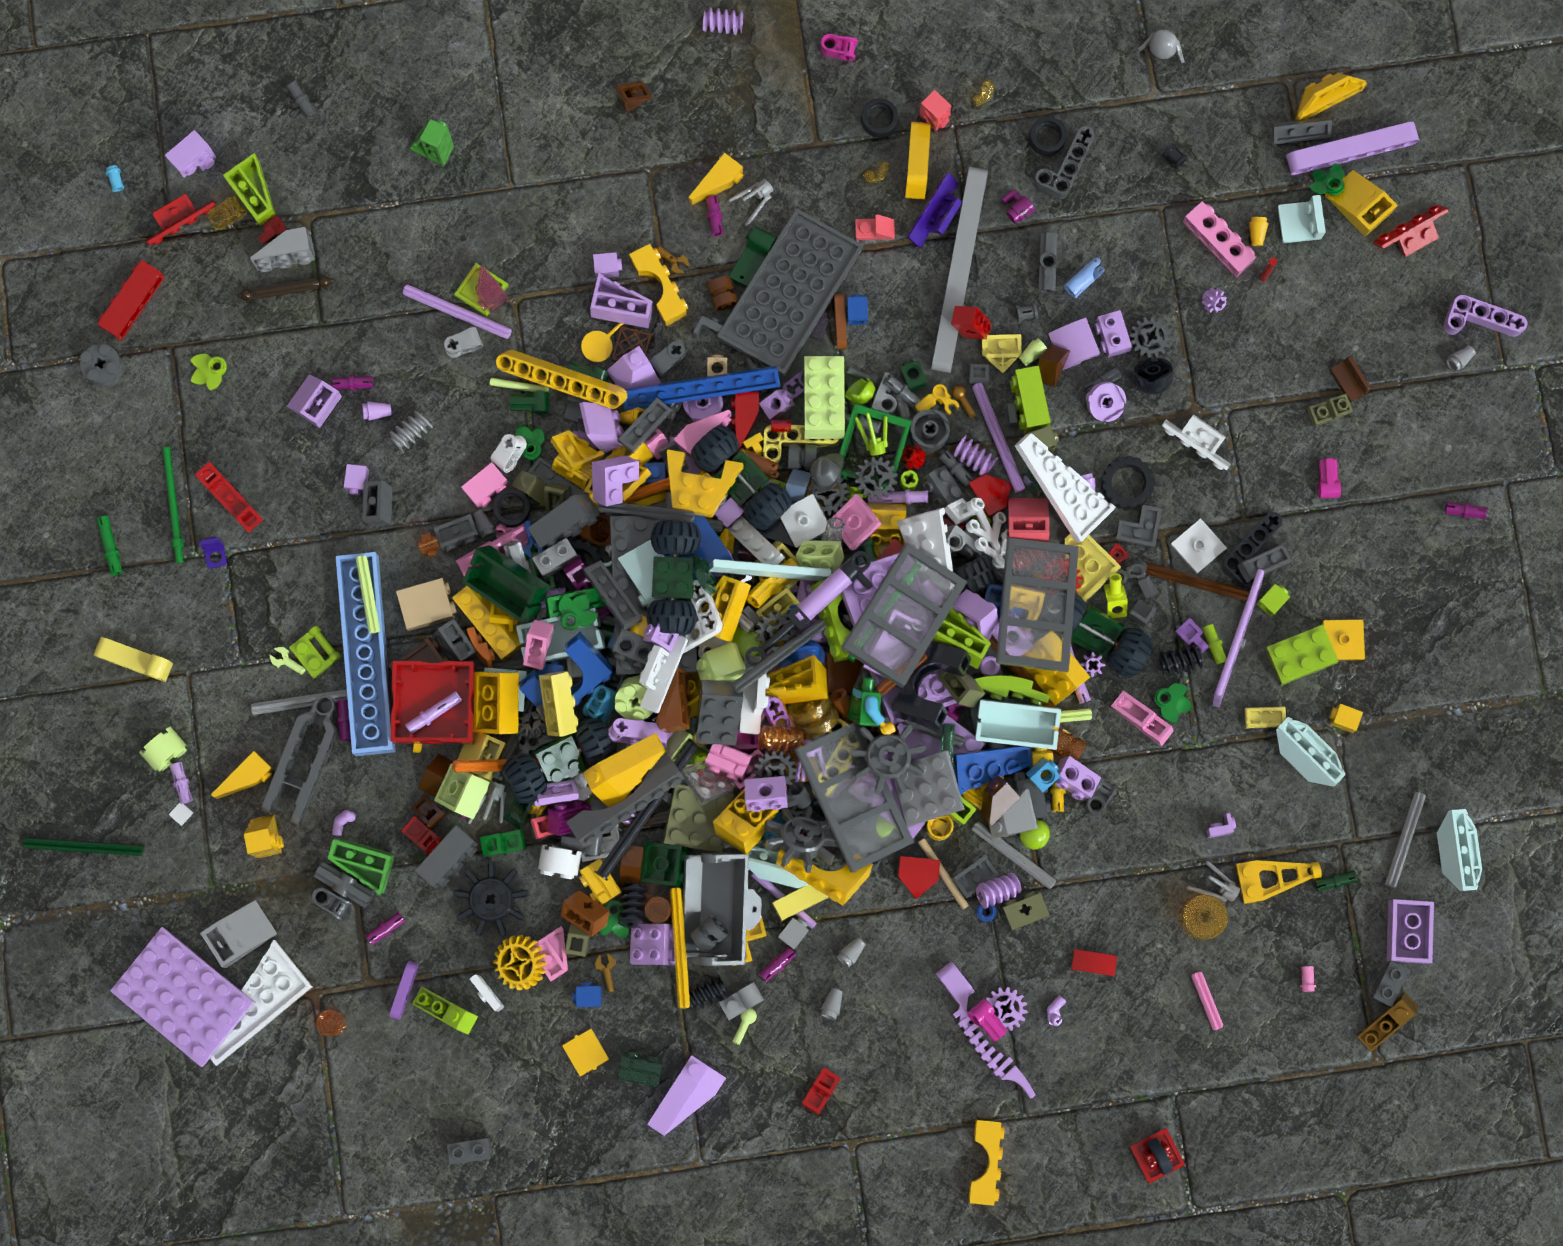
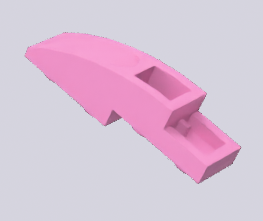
(516, 534)

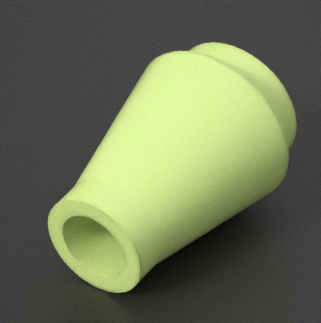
(1033, 351)

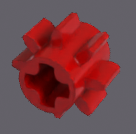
(913, 457)

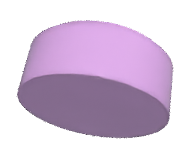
(989, 666)

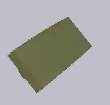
(1329, 410)

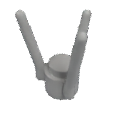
(760, 190)
(494, 792)
(1228, 888)

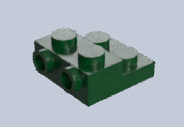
(663, 864)

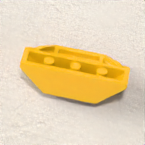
(1327, 93)

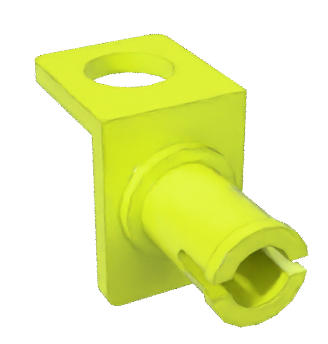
(1115, 596)

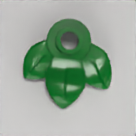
(1326, 180)
(533, 439)
(578, 610)
(1175, 702)
(612, 924)

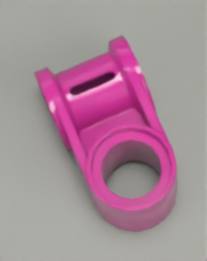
(840, 47)

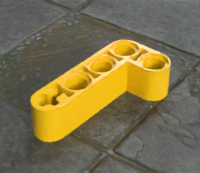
(918, 160)

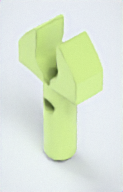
(286, 661)

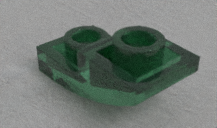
(703, 575)

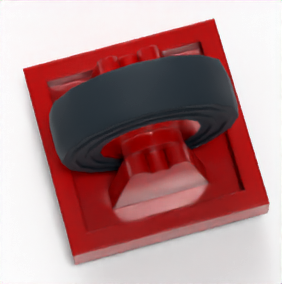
(1157, 1155)

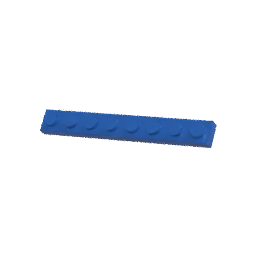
(703, 387)

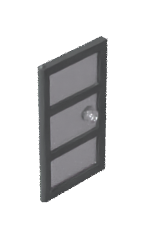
(1037, 605)
(904, 615)
(861, 821)

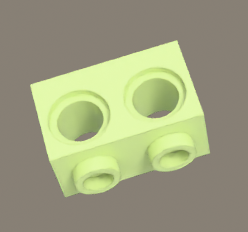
(820, 554)

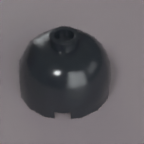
(1153, 376)

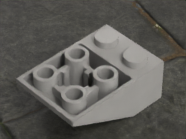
(287, 249)
(238, 934)

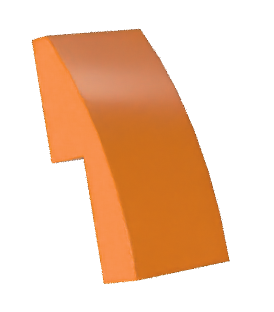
(483, 653)

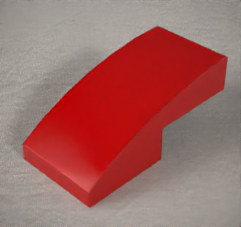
(780, 425)
(421, 835)
(1094, 962)
(820, 1091)

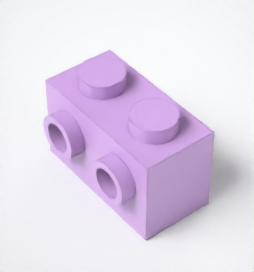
(1113, 334)

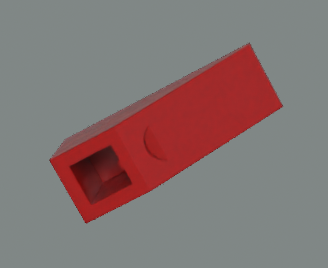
(746, 413)

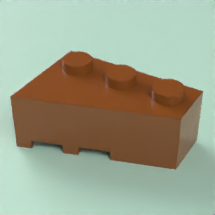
(674, 712)

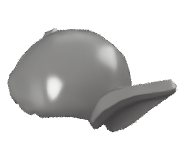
(1163, 45)

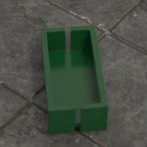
(506, 584)

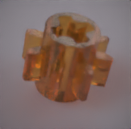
(428, 545)

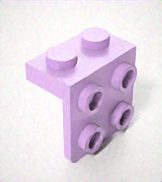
(652, 945)

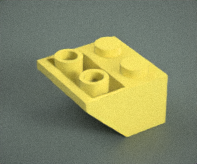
(484, 748)

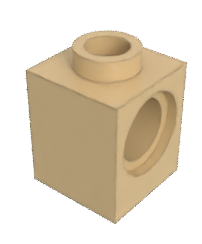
(716, 360)

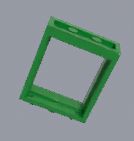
(859, 409)

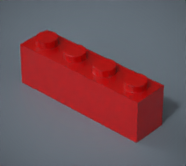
(130, 300)

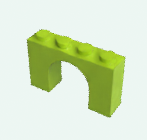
(834, 630)

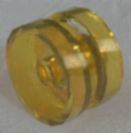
(814, 716)
(1215, 914)

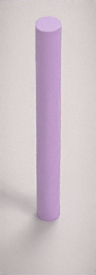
(778, 894)

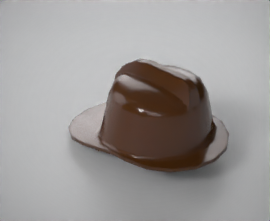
(598, 532)

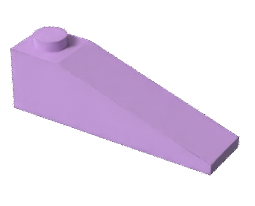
(689, 1092)

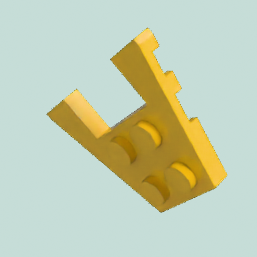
(699, 492)

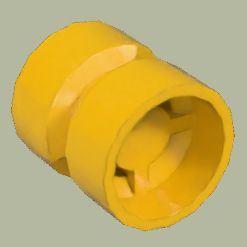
(939, 828)

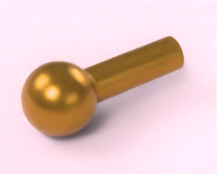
(959, 393)

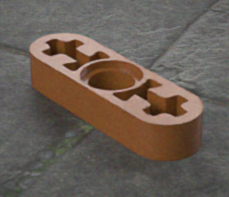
(840, 321)

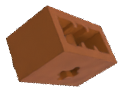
(585, 913)

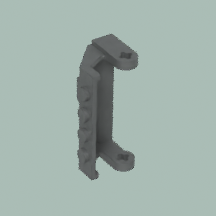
(719, 887)

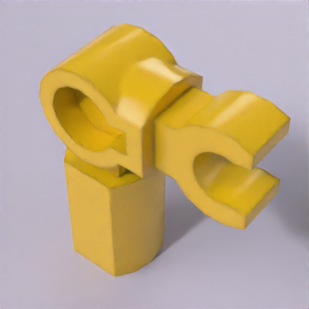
(938, 394)

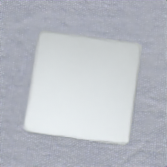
(181, 813)

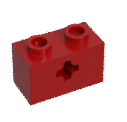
(971, 322)

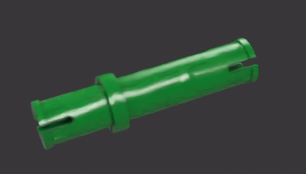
(111, 553)

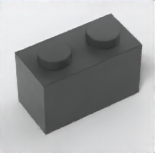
(377, 503)

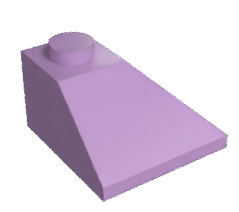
(633, 370)

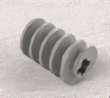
(409, 430)

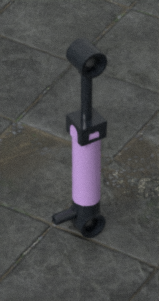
(817, 601)

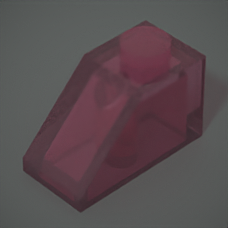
(489, 292)

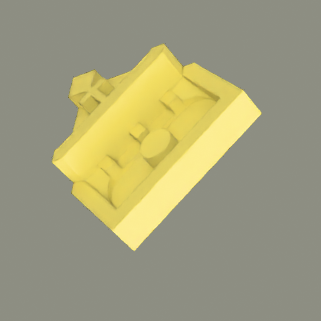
(1002, 350)

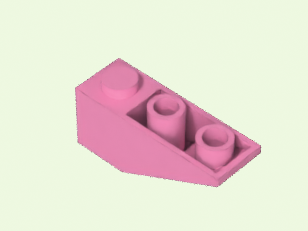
(695, 431)

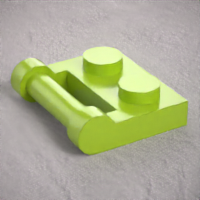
(310, 657)

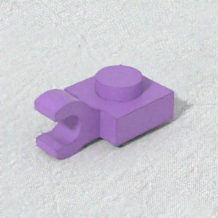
(1191, 633)

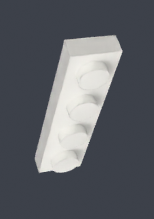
(755, 542)

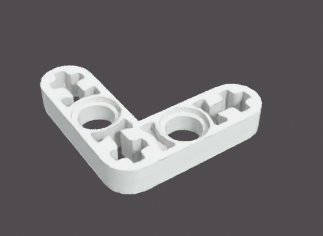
(703, 623)

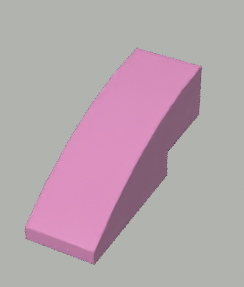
(1142, 718)

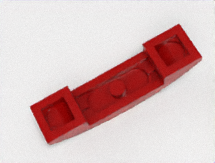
(229, 497)

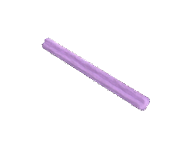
(457, 311)
(998, 437)

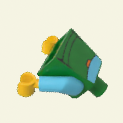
(865, 707)

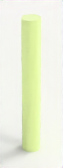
(518, 385)

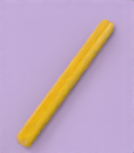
(679, 948)

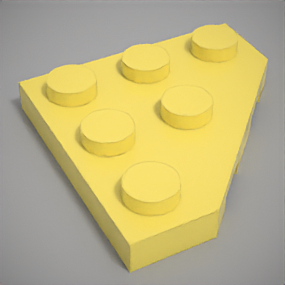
(1094, 566)

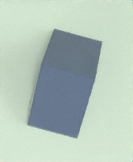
(798, 485)

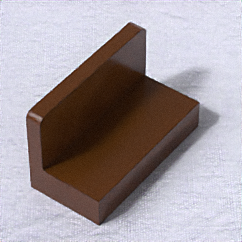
(1350, 379)

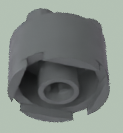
(93, 359)
(926, 420)

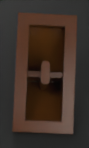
(632, 95)
(1052, 363)
(435, 775)
(428, 812)

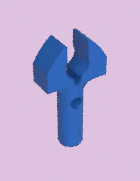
(531, 541)

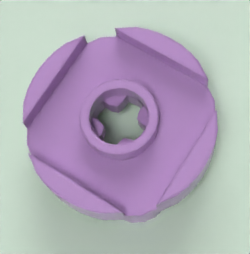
(1116, 403)
(698, 413)

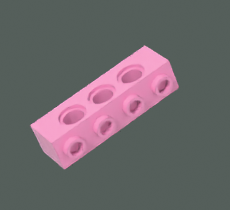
(1221, 250)

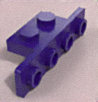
(937, 212)

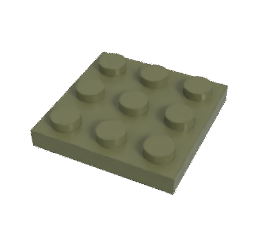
(691, 822)

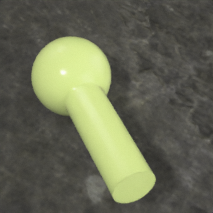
(747, 1017)

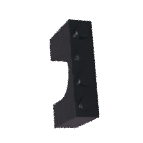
(923, 711)

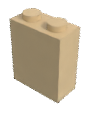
(426, 604)

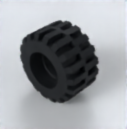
(977, 572)

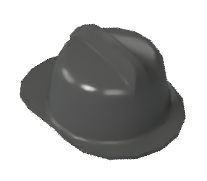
(826, 471)

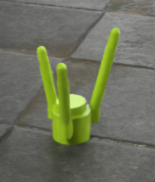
(875, 446)

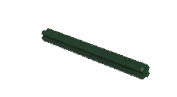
(83, 846)

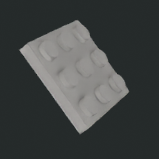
(931, 794)

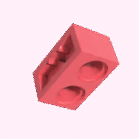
(935, 110)

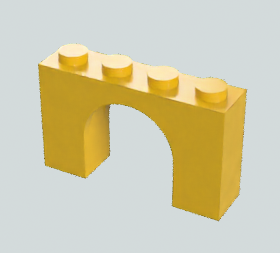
(837, 884)

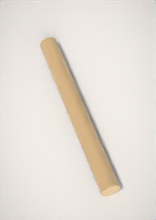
(944, 875)

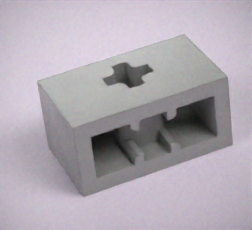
(555, 558)

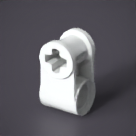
(507, 453)

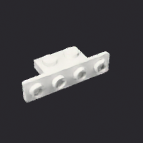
(1201, 437)
(659, 673)
(753, 701)

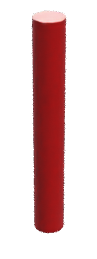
(1268, 269)

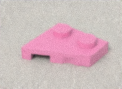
(554, 947)

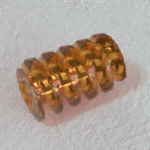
(780, 737)

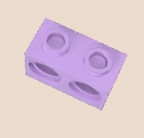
(1077, 774)

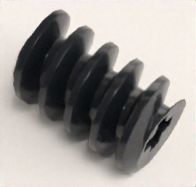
(1180, 659)
(631, 905)
(706, 993)

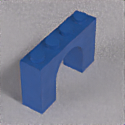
(587, 657)

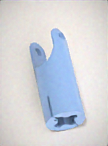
(1084, 278)

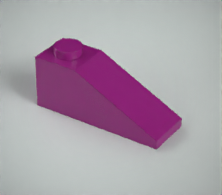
(575, 573)

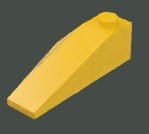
(618, 774)

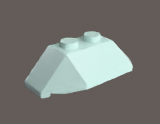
(1308, 753)
(1460, 850)
(764, 866)

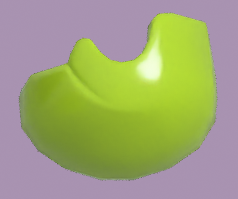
(860, 392)
(1036, 838)

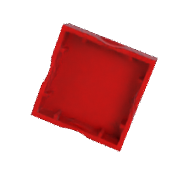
(421, 686)

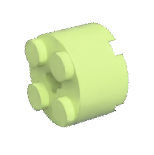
(626, 699)
(163, 749)

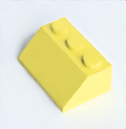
(558, 703)

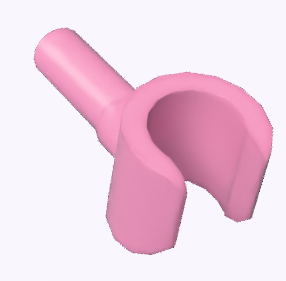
(505, 530)

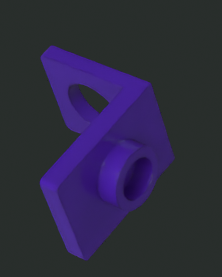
(212, 545)

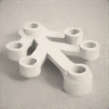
(988, 535)

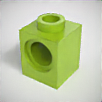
(1273, 599)

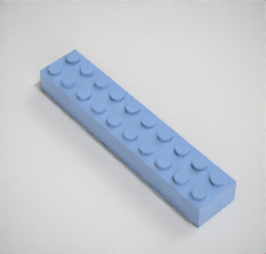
(364, 660)

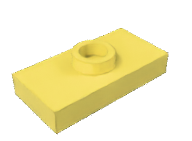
(1264, 717)

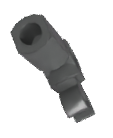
(1138, 570)

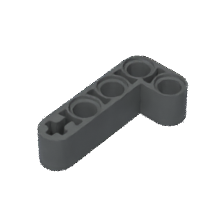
(1070, 161)

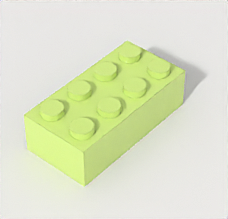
(824, 397)

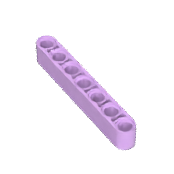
(1352, 148)

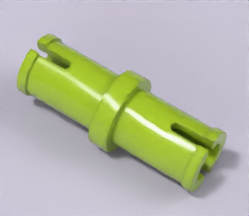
(1214, 644)

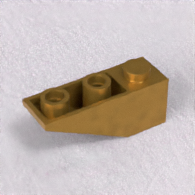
(1388, 1022)

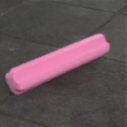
(1207, 1000)

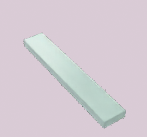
(769, 570)

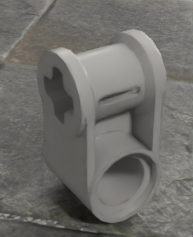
(465, 342)

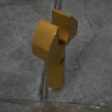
(674, 260)
(606, 971)

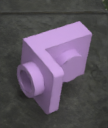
(664, 640)
(1219, 830)

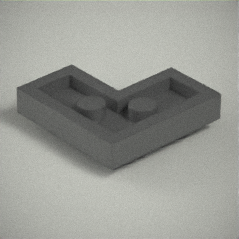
(1143, 533)

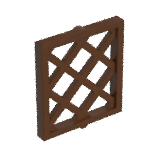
(635, 333)

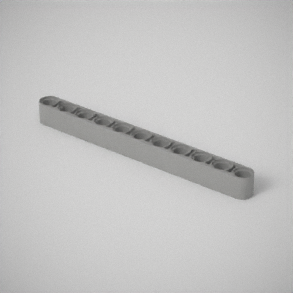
(959, 267)

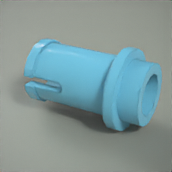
(113, 173)

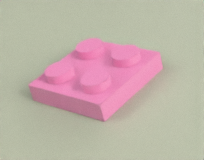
(858, 520)

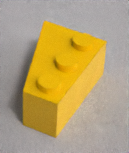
(729, 602)
(799, 682)
(263, 837)

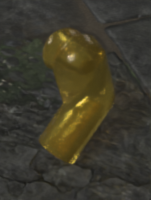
(987, 93)
(877, 176)

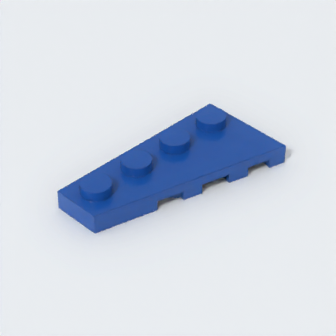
(985, 765)

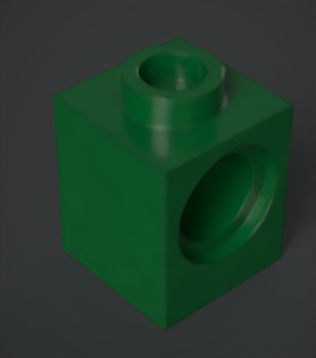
(917, 383)

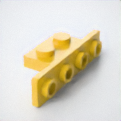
(643, 455)

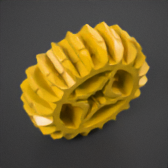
(515, 944)

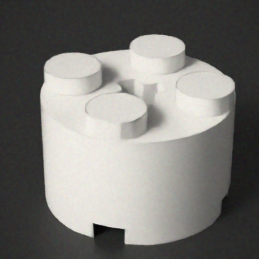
(559, 861)

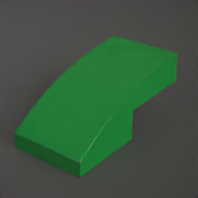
(502, 843)

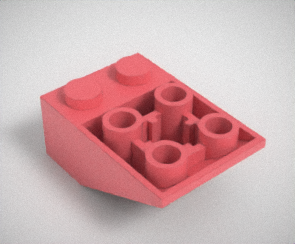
(1028, 519)

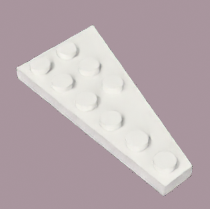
(1067, 491)
(927, 535)
(273, 989)

